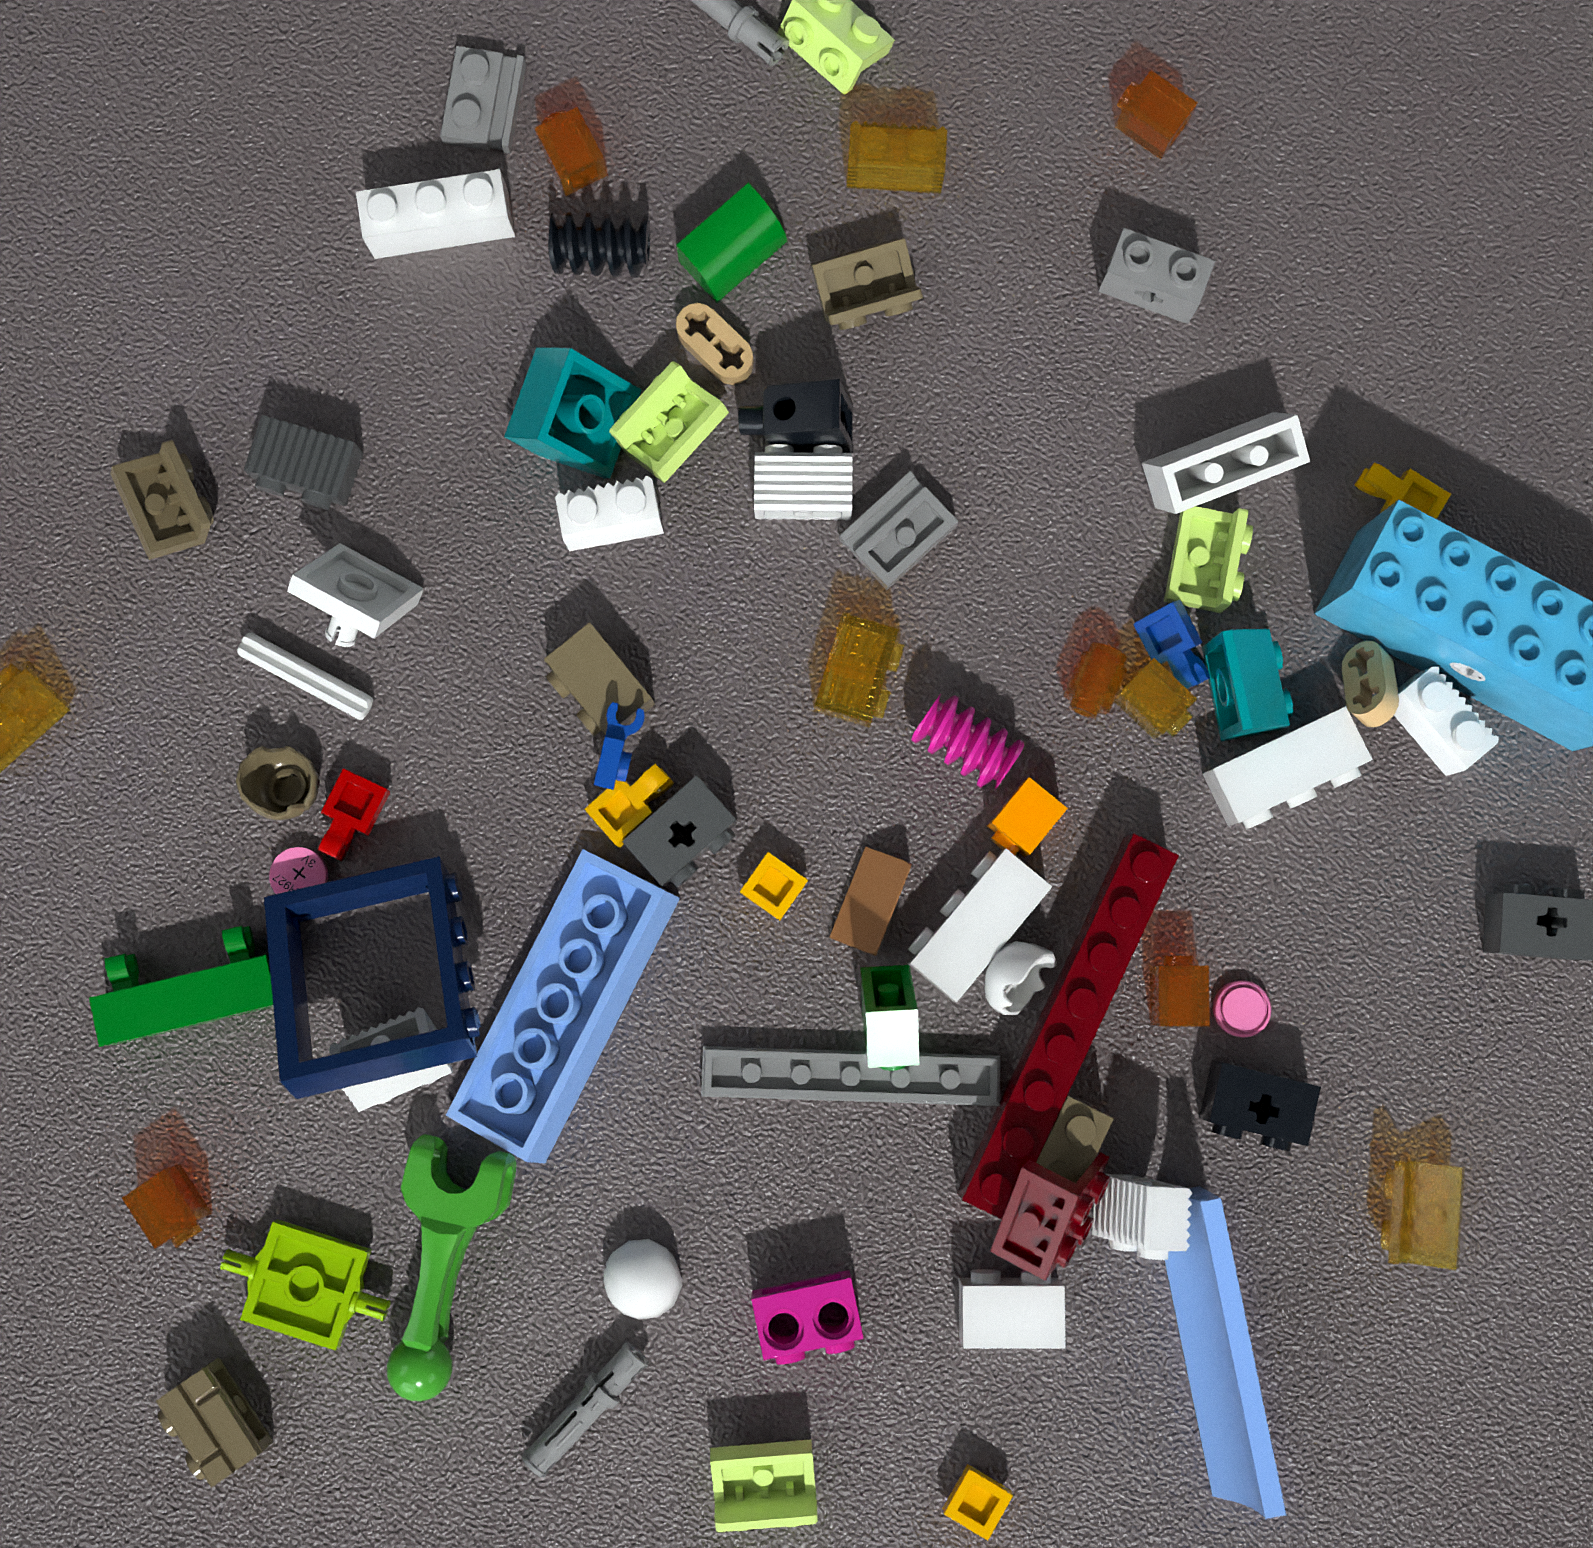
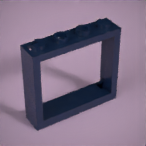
(283, 915)

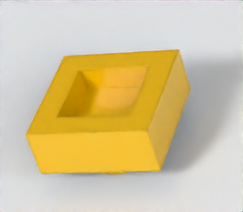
(773, 886)
(977, 1502)

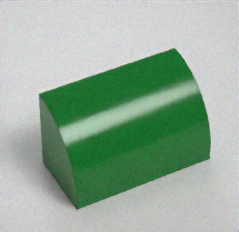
(731, 243)

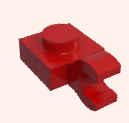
(352, 806)

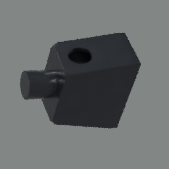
(802, 416)

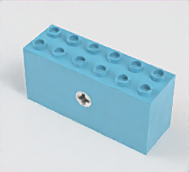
(1474, 615)

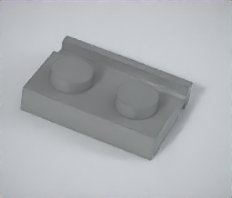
(483, 99)
(898, 530)

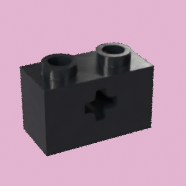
(1288, 1111)

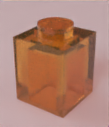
(1154, 113)
(570, 150)
(1179, 993)
(168, 1207)

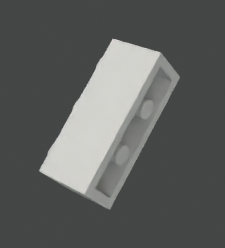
(435, 214)
(1226, 462)
(1288, 769)
(977, 923)

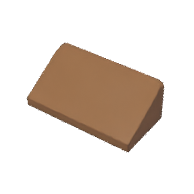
(870, 901)

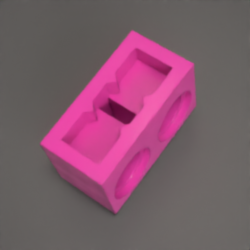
(804, 1301)

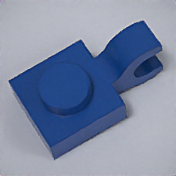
(1169, 638)
(613, 760)

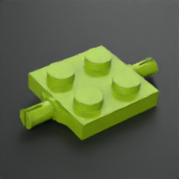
(305, 1284)

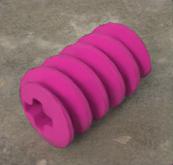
(968, 741)

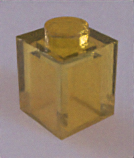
(1156, 700)

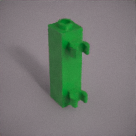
(183, 1000)

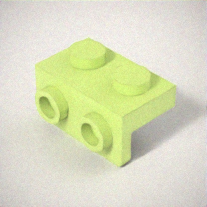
(835, 39)
(667, 422)
(1208, 558)
(764, 1485)

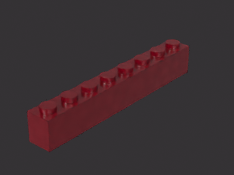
(1068, 1022)

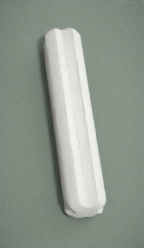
(305, 676)

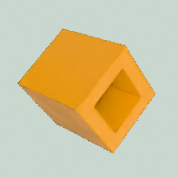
(1025, 818)

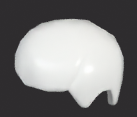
(1015, 976)
(642, 1279)

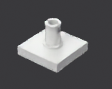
(355, 593)

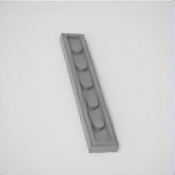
(846, 1076)

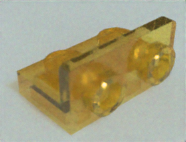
(26, 710)

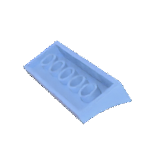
(562, 1008)
(1222, 1362)

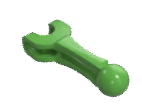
(448, 1217)

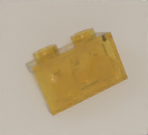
(1424, 1213)

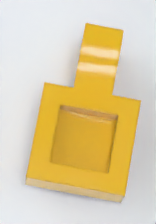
(1409, 488)
(626, 807)

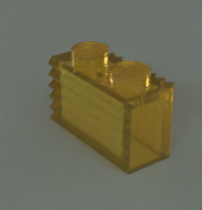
(896, 157)
(857, 669)

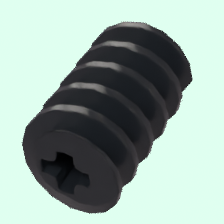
(599, 245)

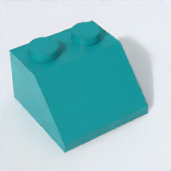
(569, 410)
(1247, 683)

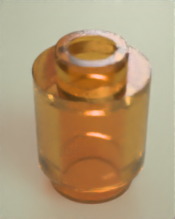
(1096, 680)

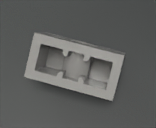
(1156, 276)

